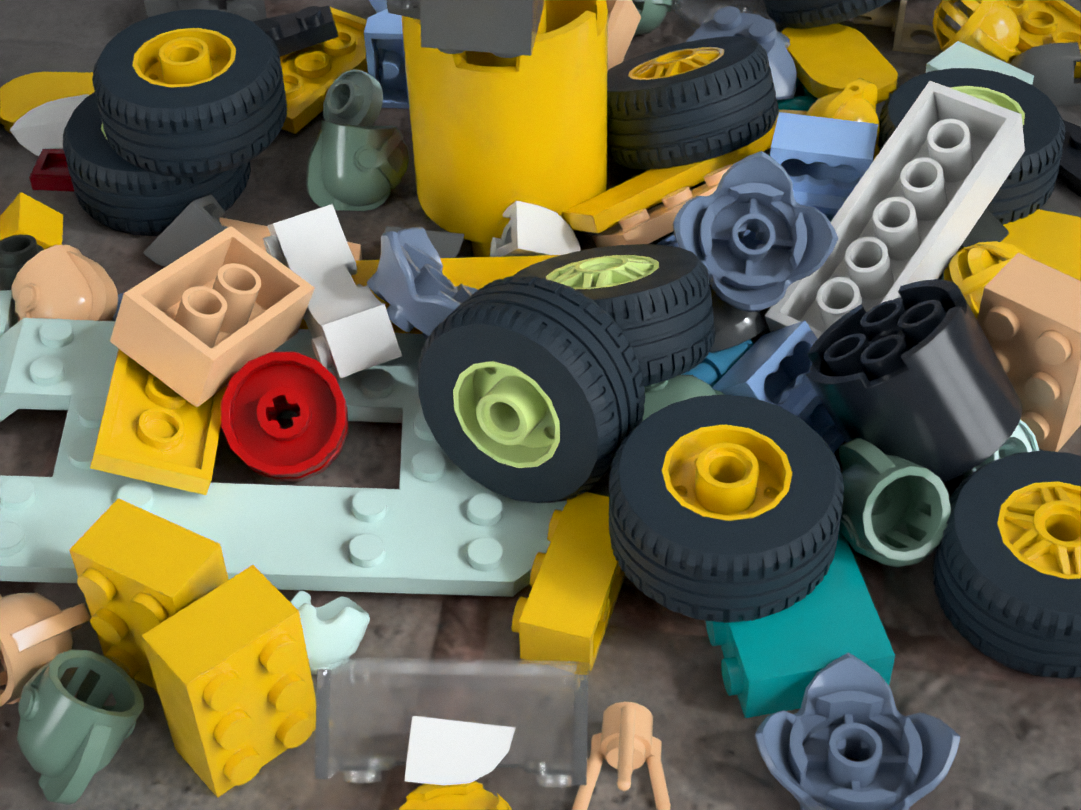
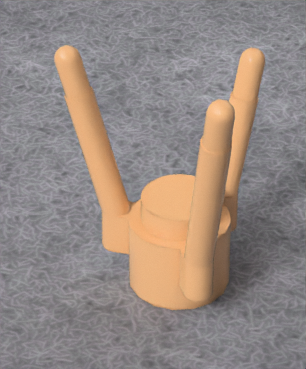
(625, 745)

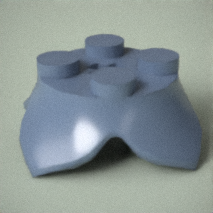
(730, 22)
(757, 198)
(413, 282)
(854, 715)

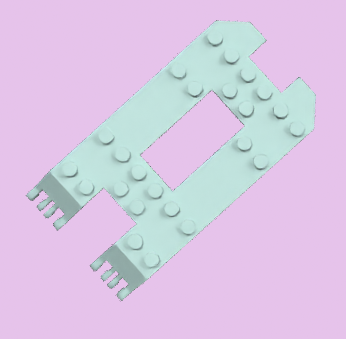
(418, 539)

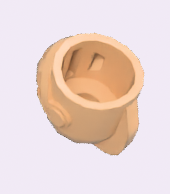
(64, 286)
(32, 636)

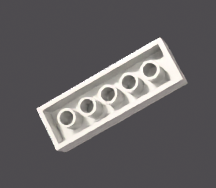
(909, 206)

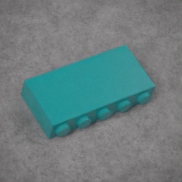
(778, 655)

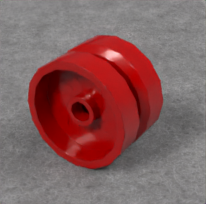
(277, 385)

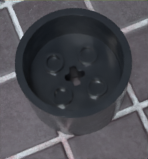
(917, 380)

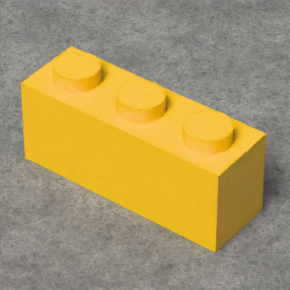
(571, 586)

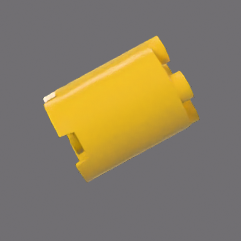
(510, 126)

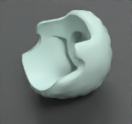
(330, 630)

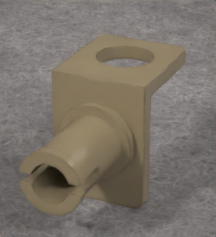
(893, 15)

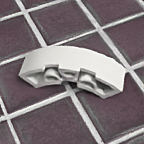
(344, 318)

